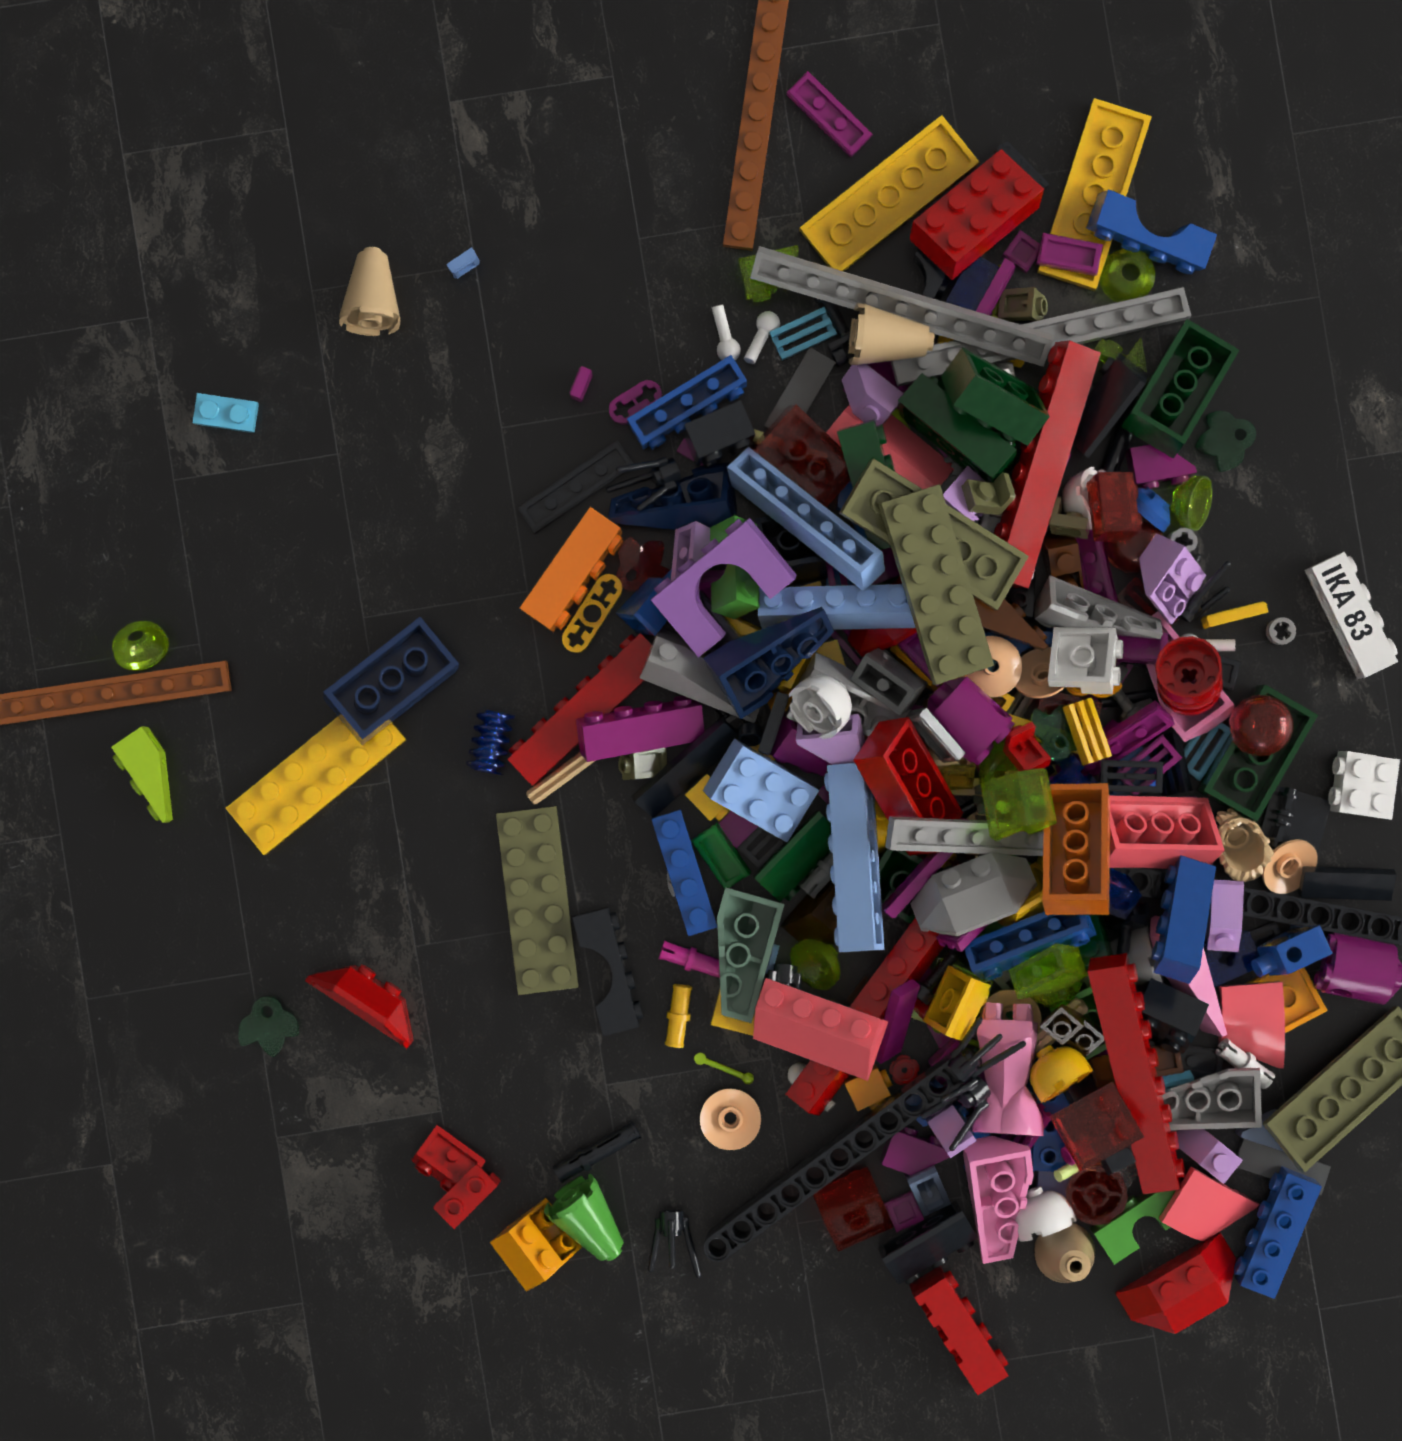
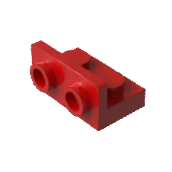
(445, 1158)
(466, 1195)

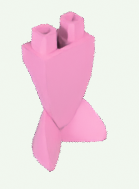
(1010, 1103)

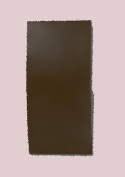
(1074, 1029)

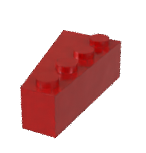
(959, 1330)

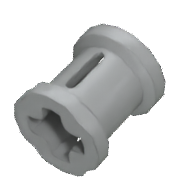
(1187, 536)

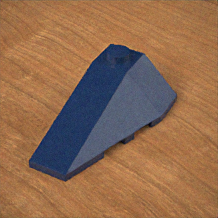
(698, 497)
(759, 661)

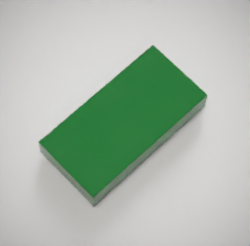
(721, 856)

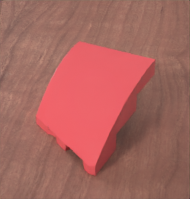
(1255, 1019)
(1205, 1206)

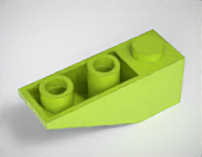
(147, 765)

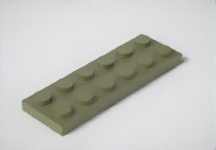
(988, 559)
(936, 584)
(537, 900)
(1341, 1093)

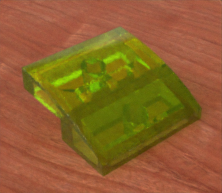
(1018, 803)

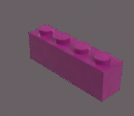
(640, 728)

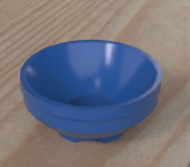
(1153, 508)

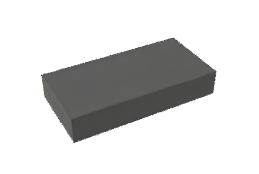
(935, 735)

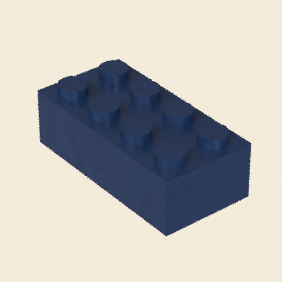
(390, 681)

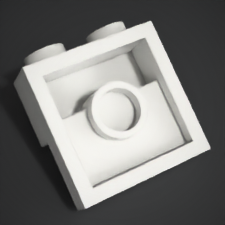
(1085, 659)
(1364, 785)

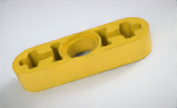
(611, 598)

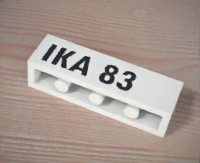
(1351, 615)

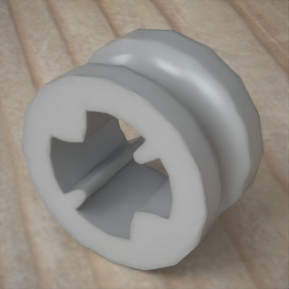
(1290, 629)

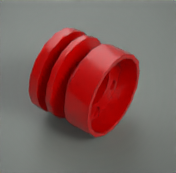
(1190, 660)

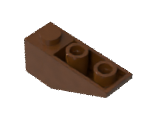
(1062, 559)
(1010, 624)

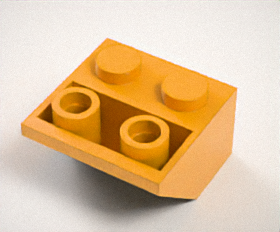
(534, 1247)

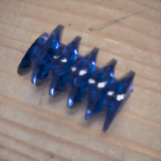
(490, 741)

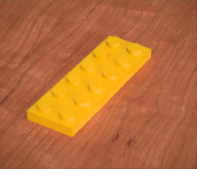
(1101, 162)
(889, 195)
(308, 782)

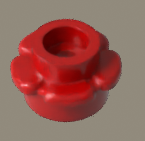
(896, 1069)

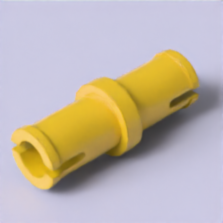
(678, 1015)

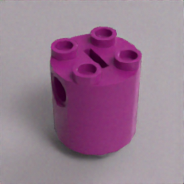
(970, 717)
(1360, 969)

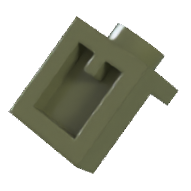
(1022, 305)
(989, 496)
(1071, 524)
(642, 764)

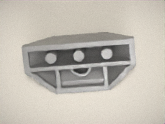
(973, 894)

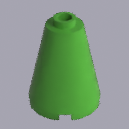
(586, 1218)

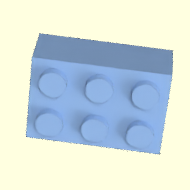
(760, 790)

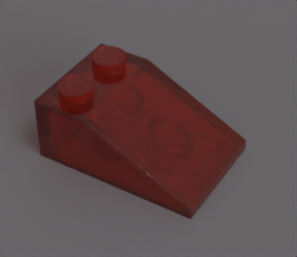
(804, 454)

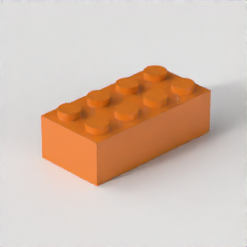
(572, 570)
(1077, 851)

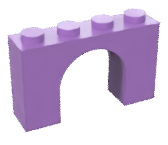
(742, 547)

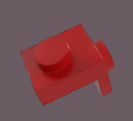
(1024, 749)

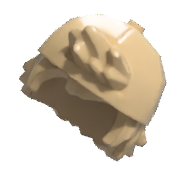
(1244, 846)

